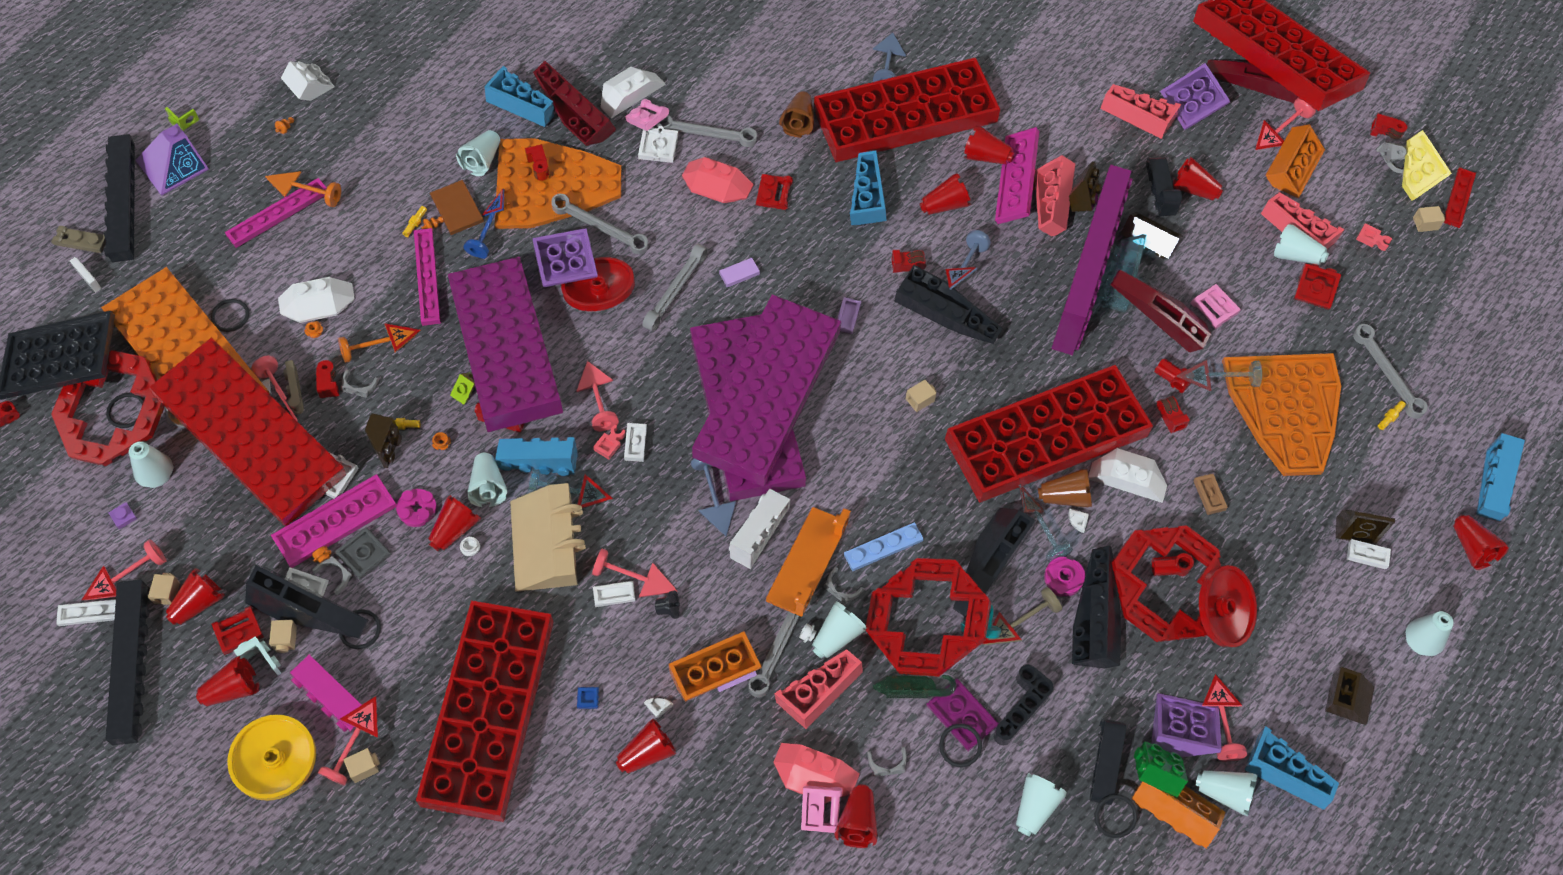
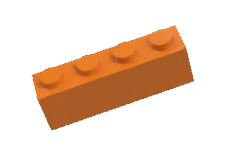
(1295, 160)
(714, 666)
(1186, 813)

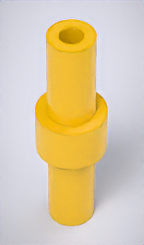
(414, 221)
(1391, 415)
(402, 423)

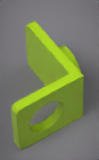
(182, 120)
(463, 387)

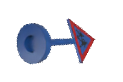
(476, 247)

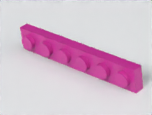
(274, 214)
(427, 277)

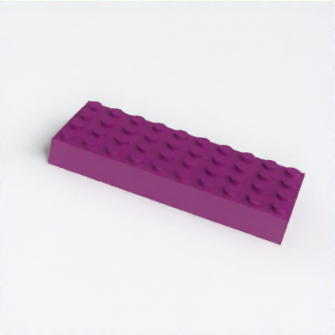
(1093, 261)
(504, 344)
(716, 353)
(766, 390)

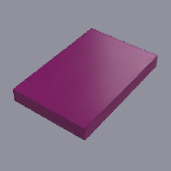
(964, 709)

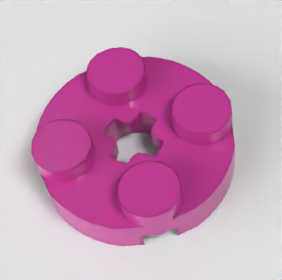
(411, 498)
(1066, 566)

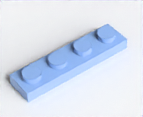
(883, 546)

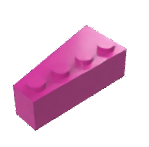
(325, 691)

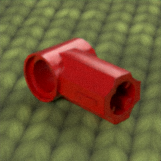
(1169, 372)
(1170, 565)

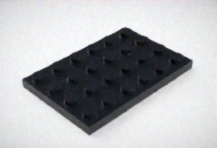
(56, 355)

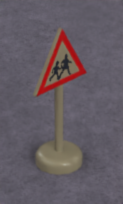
(1008, 633)

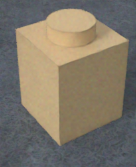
(1429, 219)
(921, 395)
(163, 588)
(283, 635)
(362, 765)

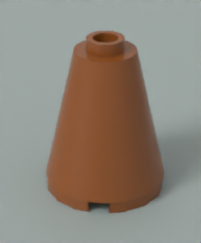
(798, 116)
(1067, 490)

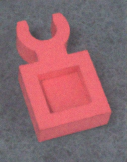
(1371, 236)
(609, 444)

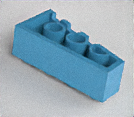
(519, 98)
(868, 197)
(546, 456)
(1499, 477)
(1290, 770)

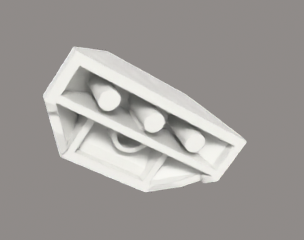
(628, 89)
(316, 299)
(1130, 474)

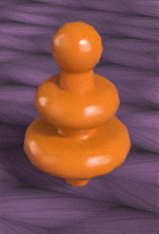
(283, 125)
(433, 222)

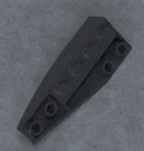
(934, 300)
(996, 549)
(291, 601)
(1097, 618)

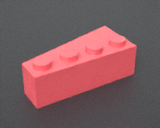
(1053, 189)
(820, 688)

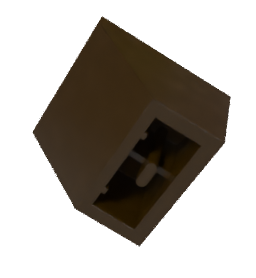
(1086, 189)
(384, 437)
(1350, 695)

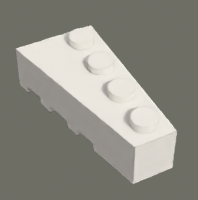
(758, 528)

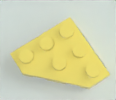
(1422, 166)

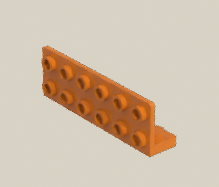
(807, 560)

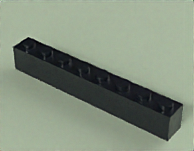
(120, 198)
(127, 663)

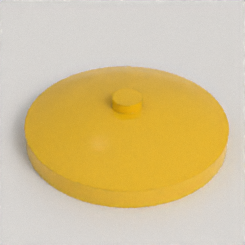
(271, 757)

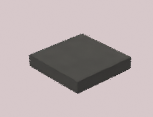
(363, 553)

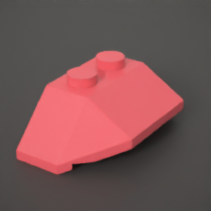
(716, 180)
(809, 767)

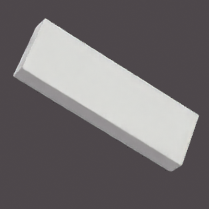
(86, 612)

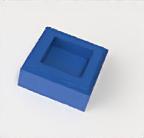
(588, 698)

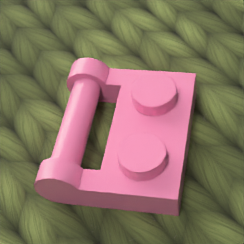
(645, 120)
(1219, 303)
(814, 805)

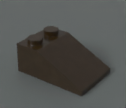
(1362, 526)

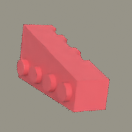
(1140, 110)
(1283, 211)

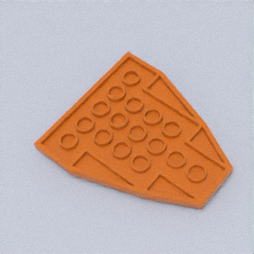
(576, 173)
(1291, 410)

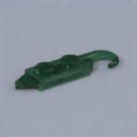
(913, 687)

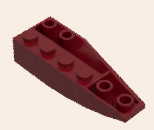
(1249, 77)
(573, 108)
(1164, 311)

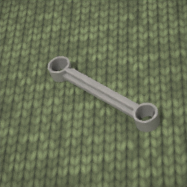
(711, 131)
(599, 223)
(654, 317)
(1390, 371)
(774, 654)

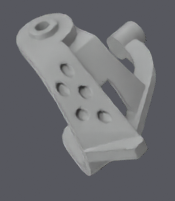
(1394, 152)

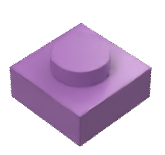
(122, 515)

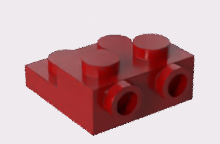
(1317, 285)

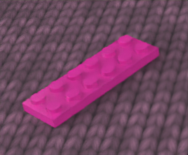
(1018, 177)
(334, 520)

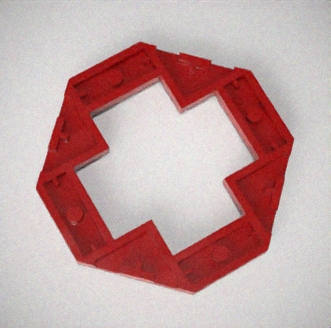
(72, 430)
(1131, 587)
(953, 647)

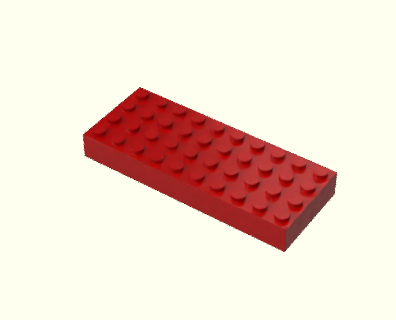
(1283, 50)
(906, 109)
(248, 431)
(1047, 433)
(485, 711)

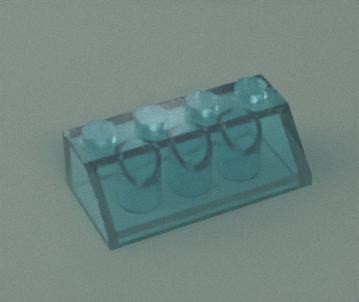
(1127, 259)

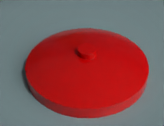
(603, 292)
(1227, 606)

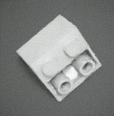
(306, 80)

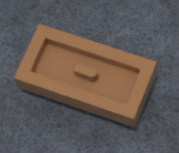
(1210, 494)

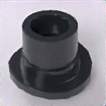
(668, 605)

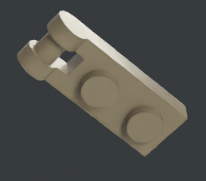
(79, 240)
(293, 388)

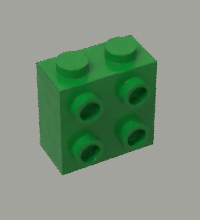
(1160, 768)

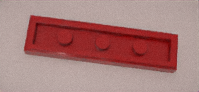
(1459, 197)

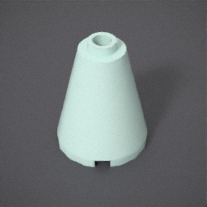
(478, 153)
(1300, 247)
(149, 465)
(486, 482)
(837, 631)
(1429, 633)
(1229, 788)
(1037, 803)

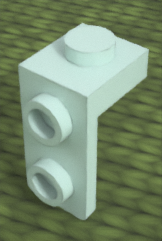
(252, 647)

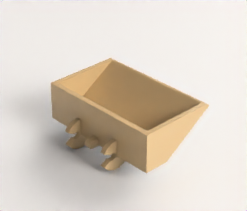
(545, 538)

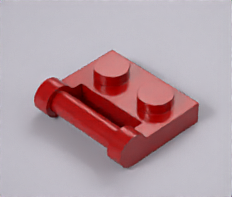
(768, 190)
(232, 638)

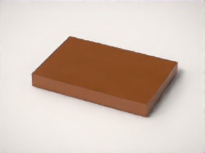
(456, 207)

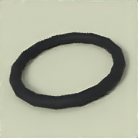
(236, 327)
(114, 401)
(372, 640)
(965, 764)
(1102, 802)

